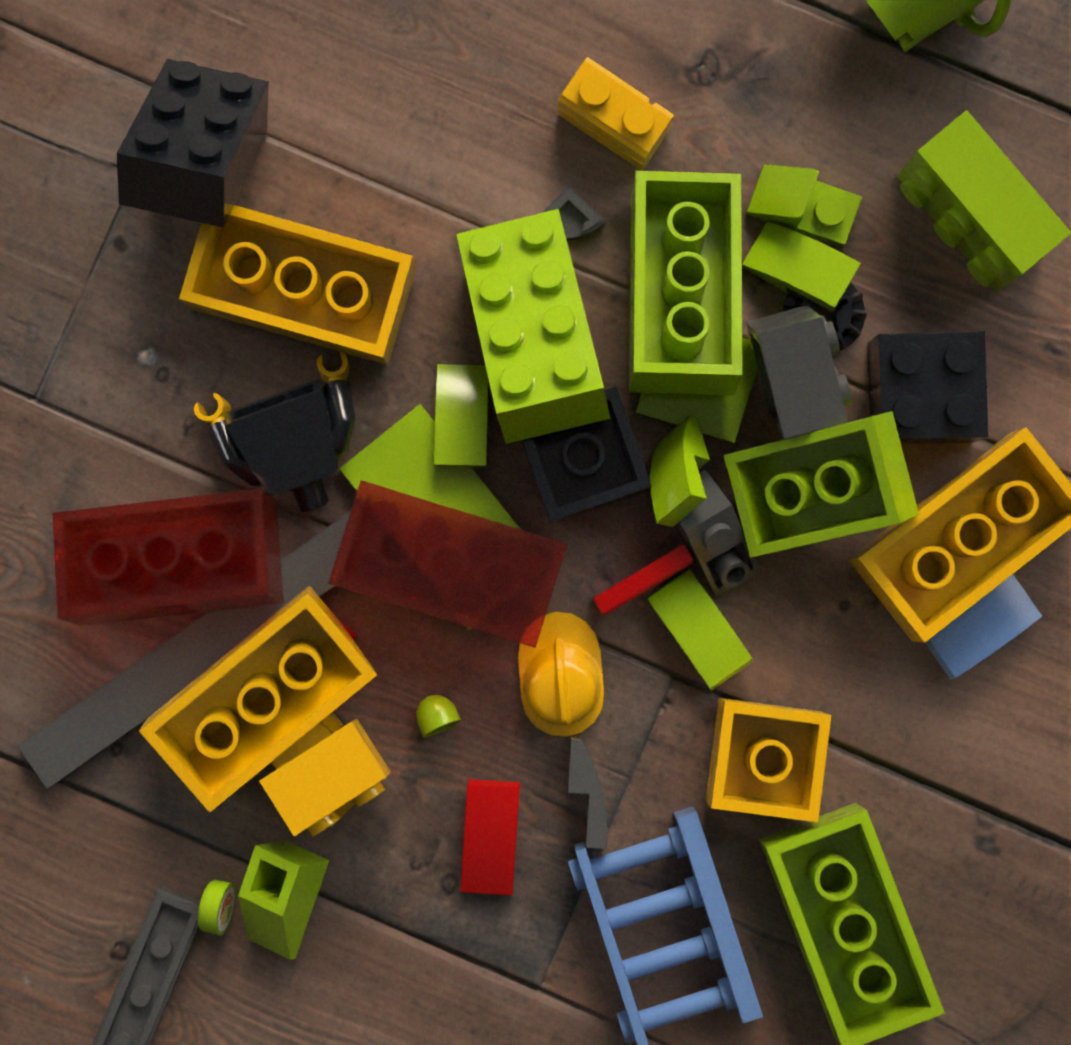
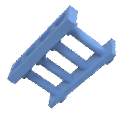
(716, 940)

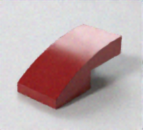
(490, 837)

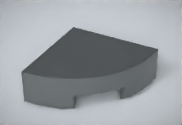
(576, 215)

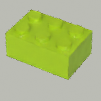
(981, 203)
(822, 485)

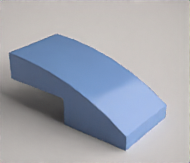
(983, 628)

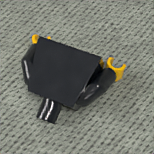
(287, 437)

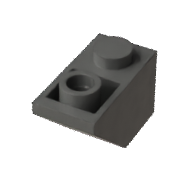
(717, 541)

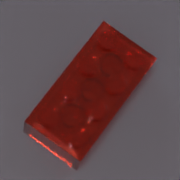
(167, 557)
(447, 563)

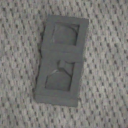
(585, 780)

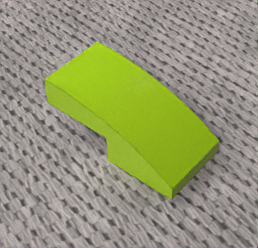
(801, 264)
(461, 416)
(675, 473)
(700, 630)

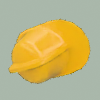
(562, 676)

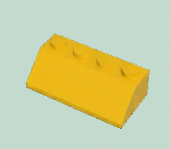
(258, 699)

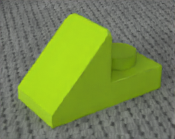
(803, 204)

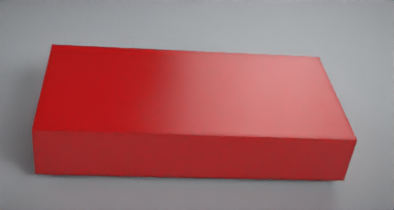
(643, 580)

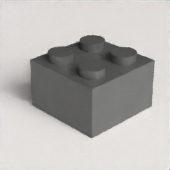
(798, 371)

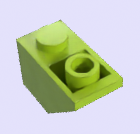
(280, 895)

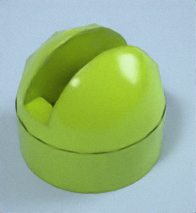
(436, 715)

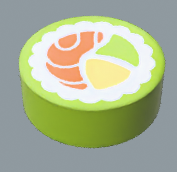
(216, 907)

